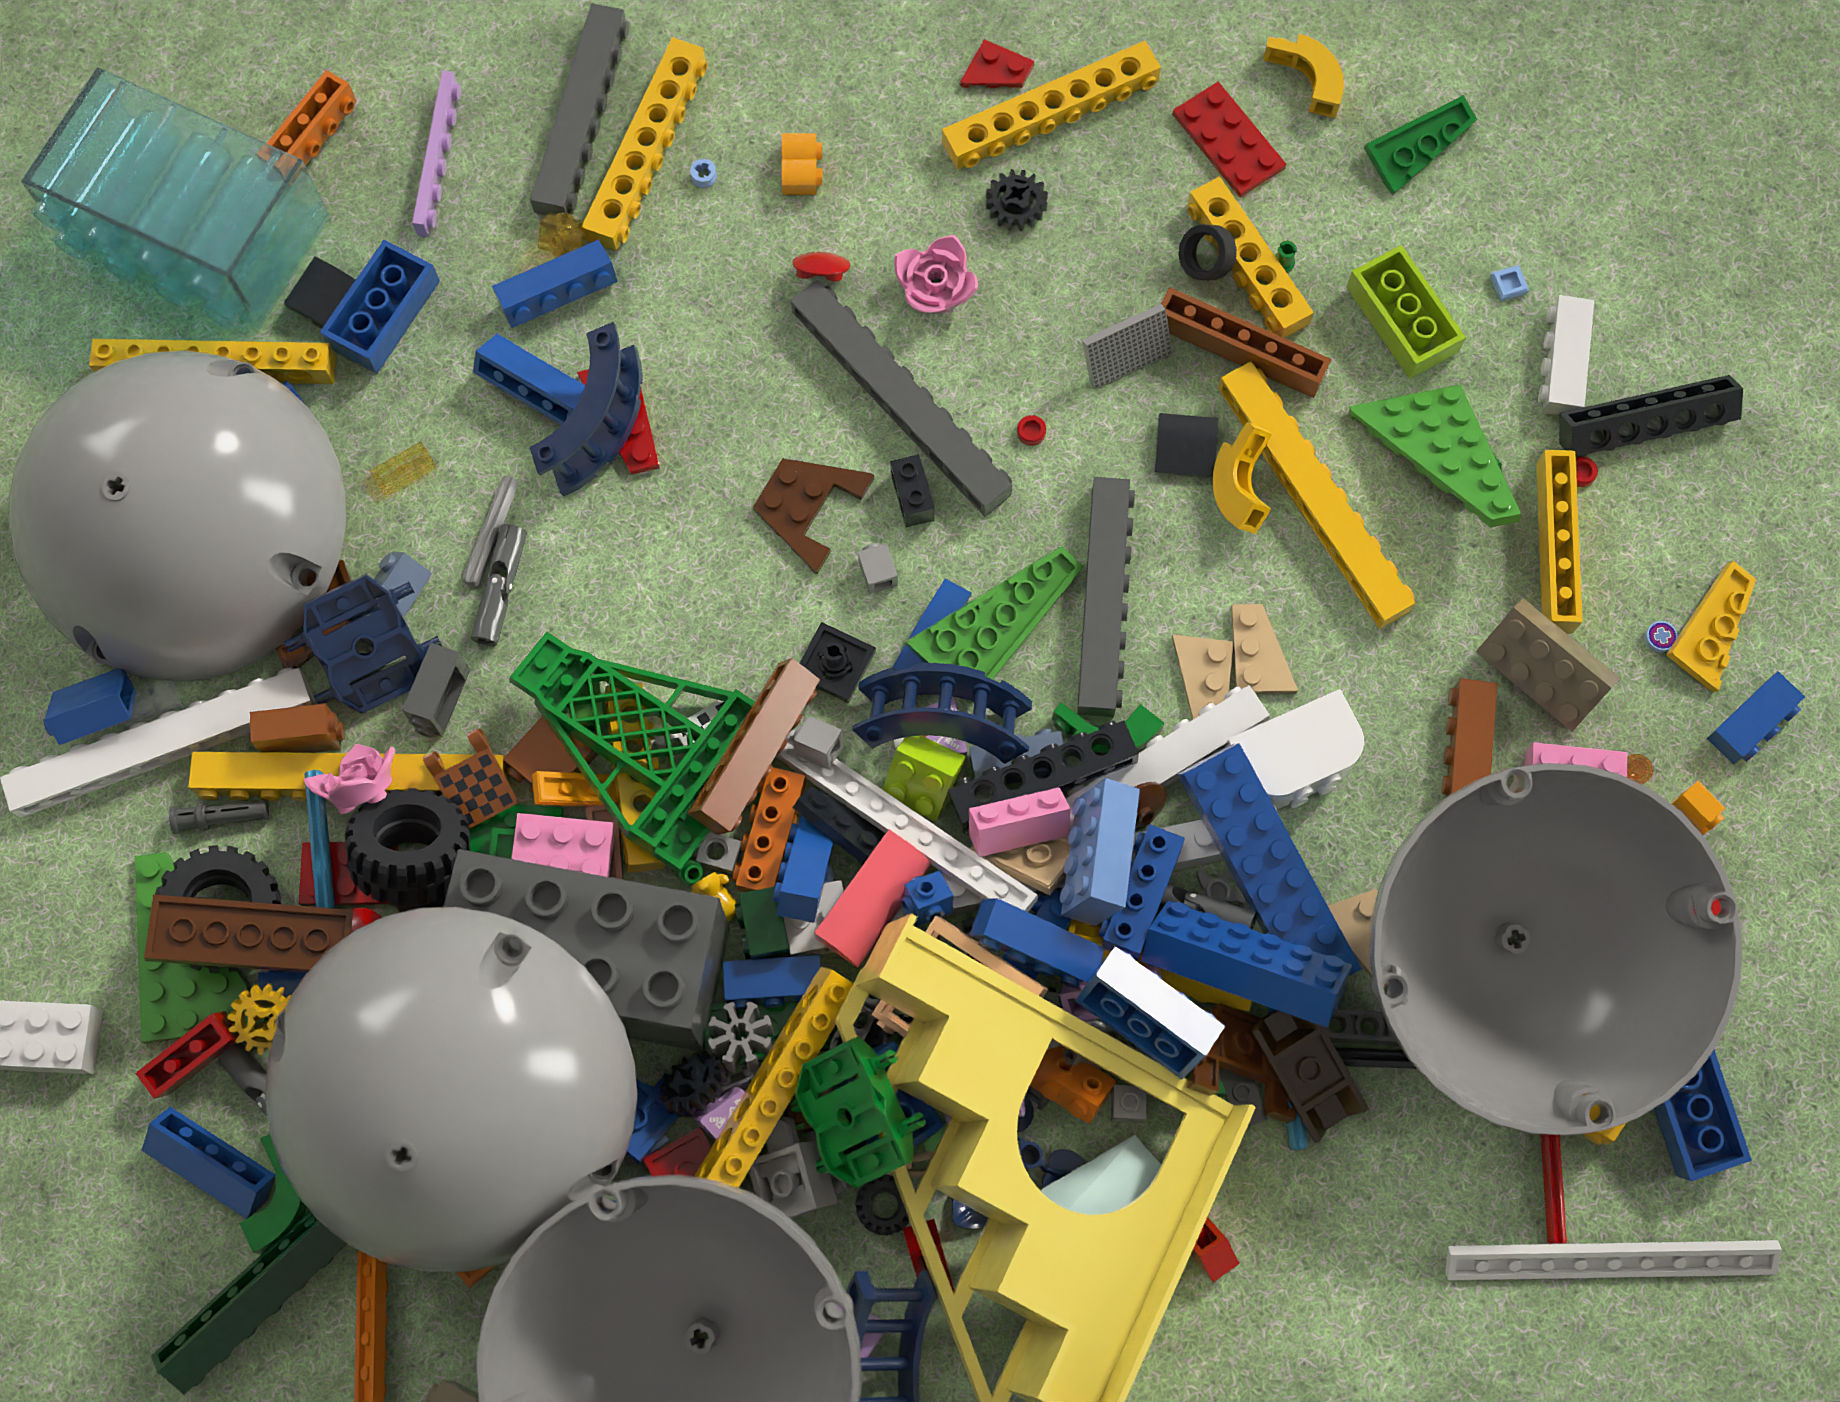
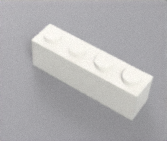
(1567, 355)

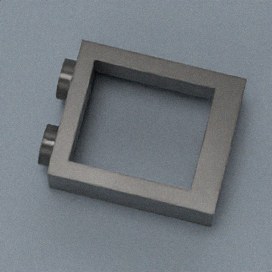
(436, 690)

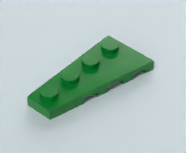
(1415, 144)

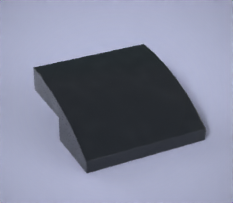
(319, 291)
(1186, 444)

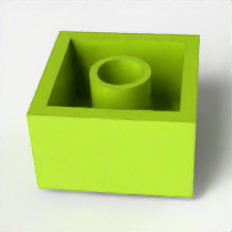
(922, 775)

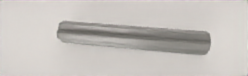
(490, 531)

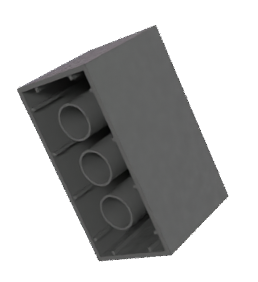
(642, 943)

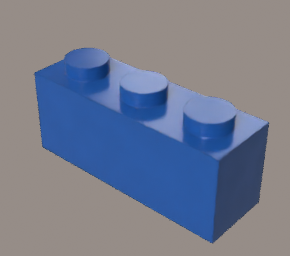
(1757, 719)
(768, 980)

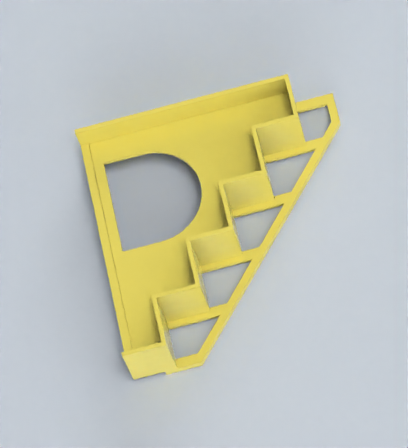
(1079, 1279)

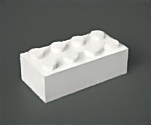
(49, 1037)

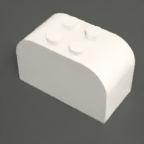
(1304, 749)

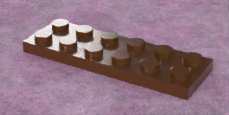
(242, 933)

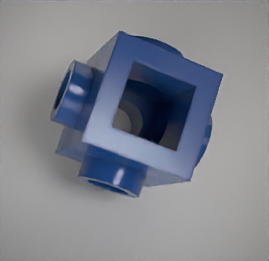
(927, 898)

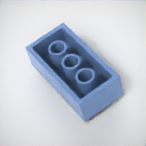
(1100, 852)

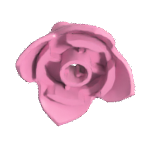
(942, 260)
(360, 779)

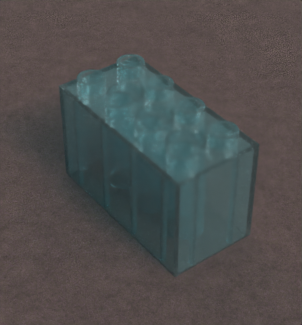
(176, 200)

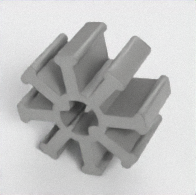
(727, 1035)

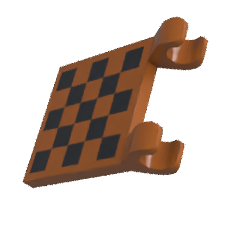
(475, 783)

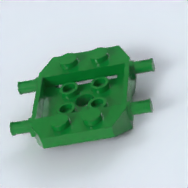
(872, 1110)

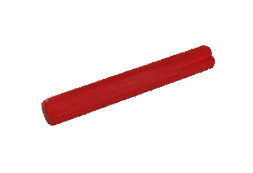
(1553, 1189)

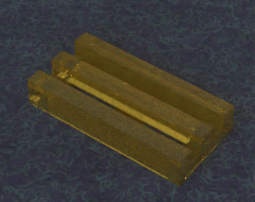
(407, 478)

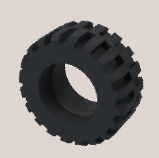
(402, 819)
(220, 869)

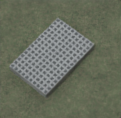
(1127, 346)

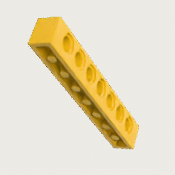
(678, 58)
(1058, 93)
(281, 360)
(776, 1080)

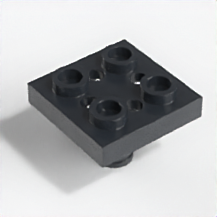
(830, 645)

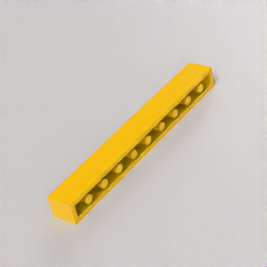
(1318, 497)
(283, 773)

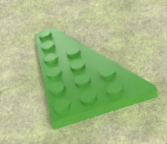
(1446, 445)
(174, 994)

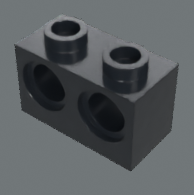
(912, 490)

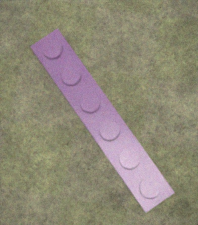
(434, 163)

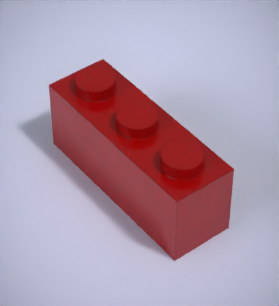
(188, 1055)

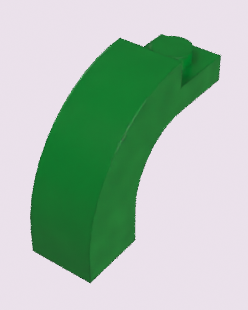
(1141, 724)
(281, 1212)

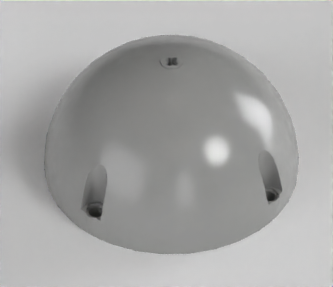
(215, 512)
(1609, 965)
(486, 1071)
(616, 1291)

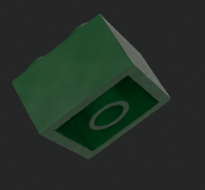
(765, 930)

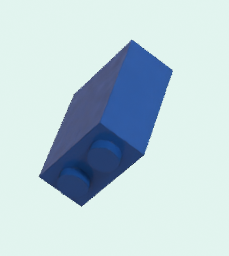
(90, 706)

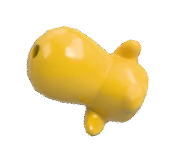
(713, 886)

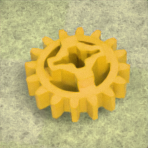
(257, 1008)

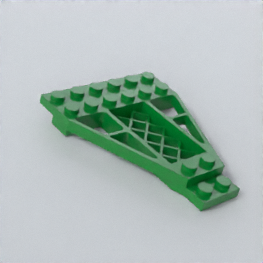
(557, 678)

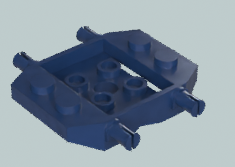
(338, 652)

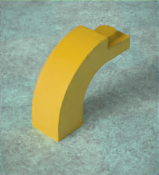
(1316, 64)
(1233, 479)

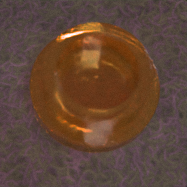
(1639, 768)

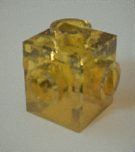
(560, 234)

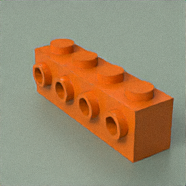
(315, 117)
(770, 830)
(1076, 1088)

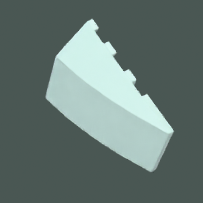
(1107, 1181)

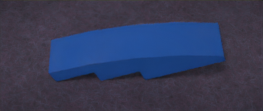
(945, 601)

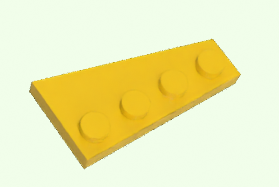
(1709, 633)

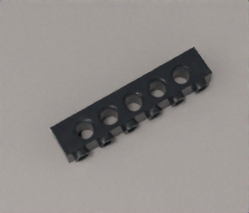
(1651, 416)
(1091, 766)

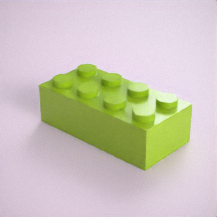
(1405, 311)

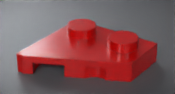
(997, 67)

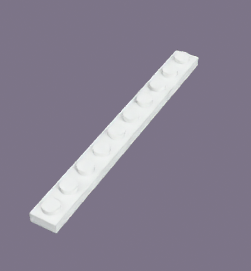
(889, 813)
(1613, 1260)

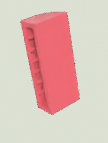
(871, 898)

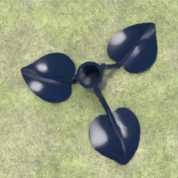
(1059, 1165)

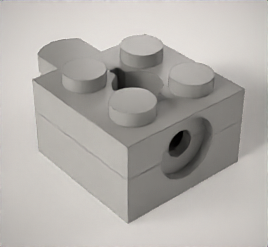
(776, 1173)

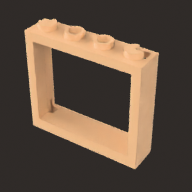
(938, 928)

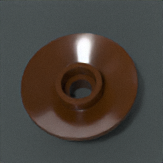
(1150, 803)

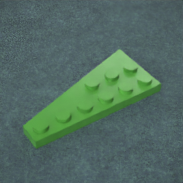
(998, 621)

